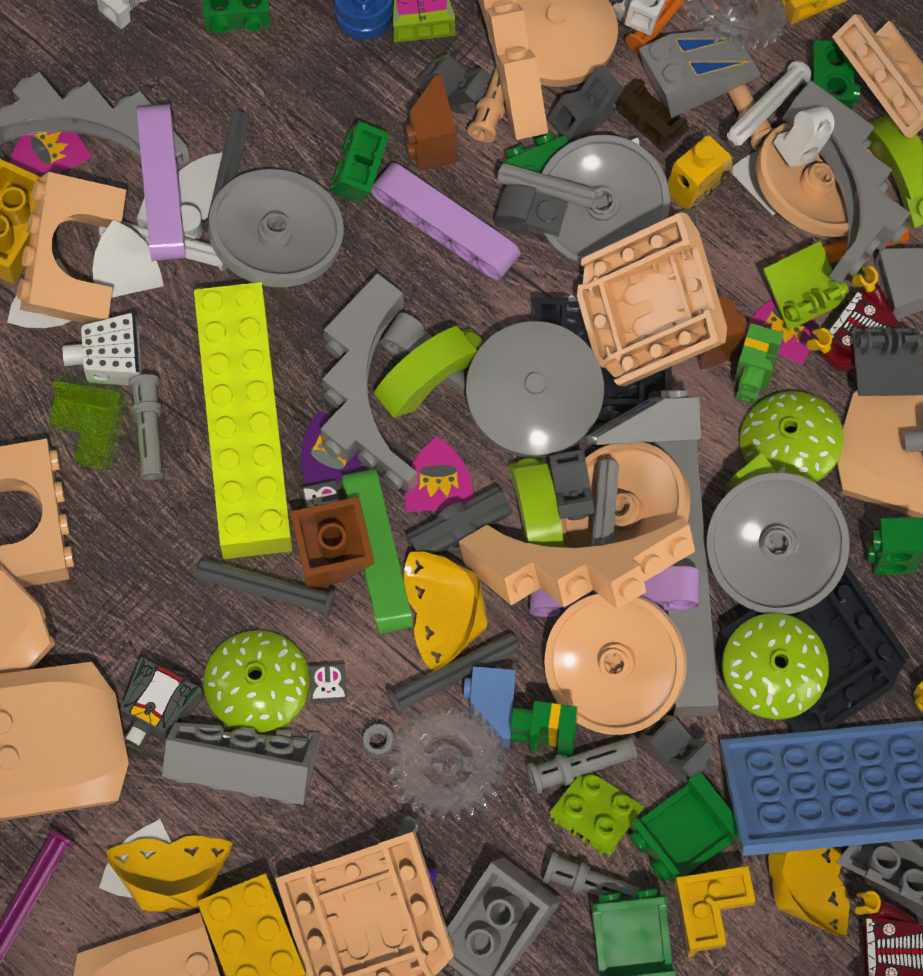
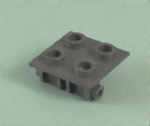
(888, 361)

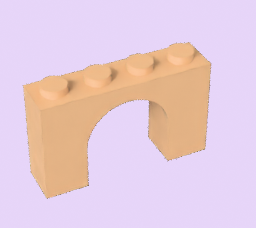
(45, 286)
(43, 554)

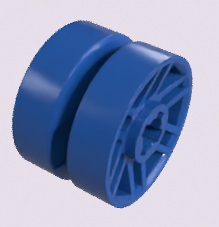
(363, 17)

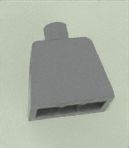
(901, 279)

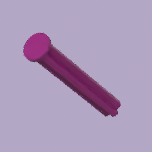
(31, 889)

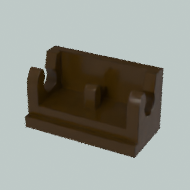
(650, 116)

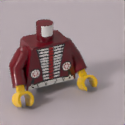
(865, 311)
(889, 939)

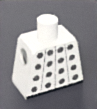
(108, 350)

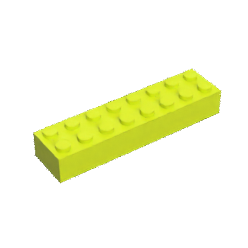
(242, 421)

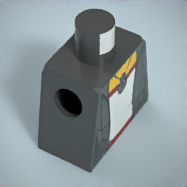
(156, 702)

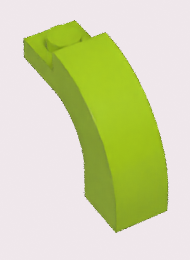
(906, 160)
(425, 368)
(537, 502)

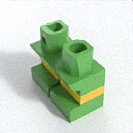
(757, 362)

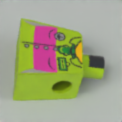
(422, 20)

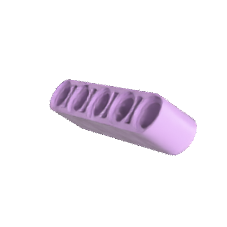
(160, 182)
(445, 221)
(671, 590)

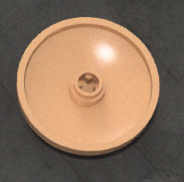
(569, 38)
(802, 194)
(649, 493)
(616, 664)

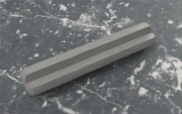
(547, 185)
(605, 502)

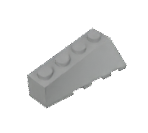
(242, 760)
(893, 867)

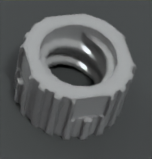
(378, 752)

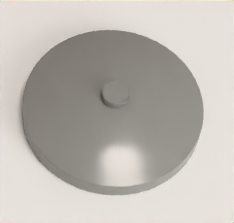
(628, 193)
(275, 228)
(534, 389)
(778, 543)

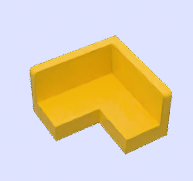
(700, 902)

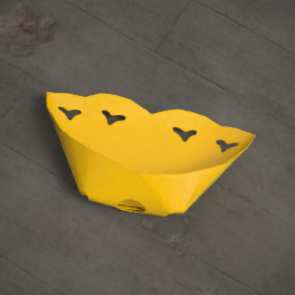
(449, 606)
(170, 876)
(804, 884)

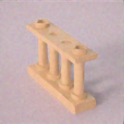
(887, 68)

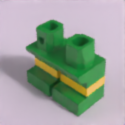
(545, 725)

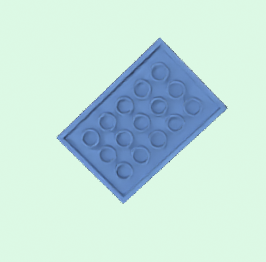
(826, 787)

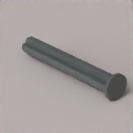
(231, 154)
(266, 586)
(452, 673)

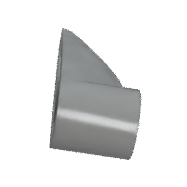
(405, 336)

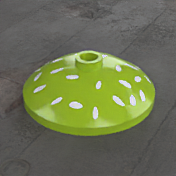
(809, 450)
(757, 681)
(263, 702)

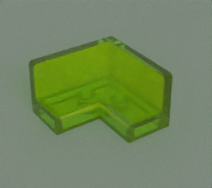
(92, 413)

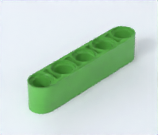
(384, 577)

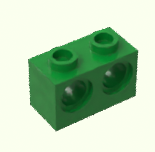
(235, 15)
(834, 77)
(359, 162)
(896, 546)

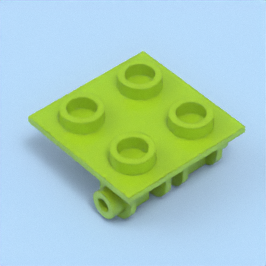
(804, 286)
(596, 812)

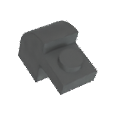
(461, 86)
(589, 108)
(526, 209)
(572, 485)
(675, 748)

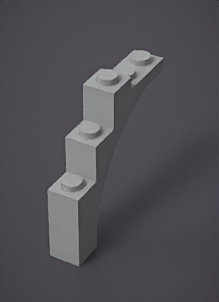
(82, 111)
(861, 177)
(355, 337)

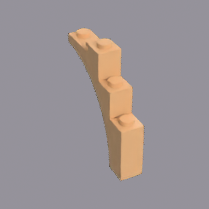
(516, 67)
(566, 574)

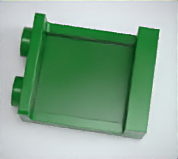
(685, 830)
(632, 934)

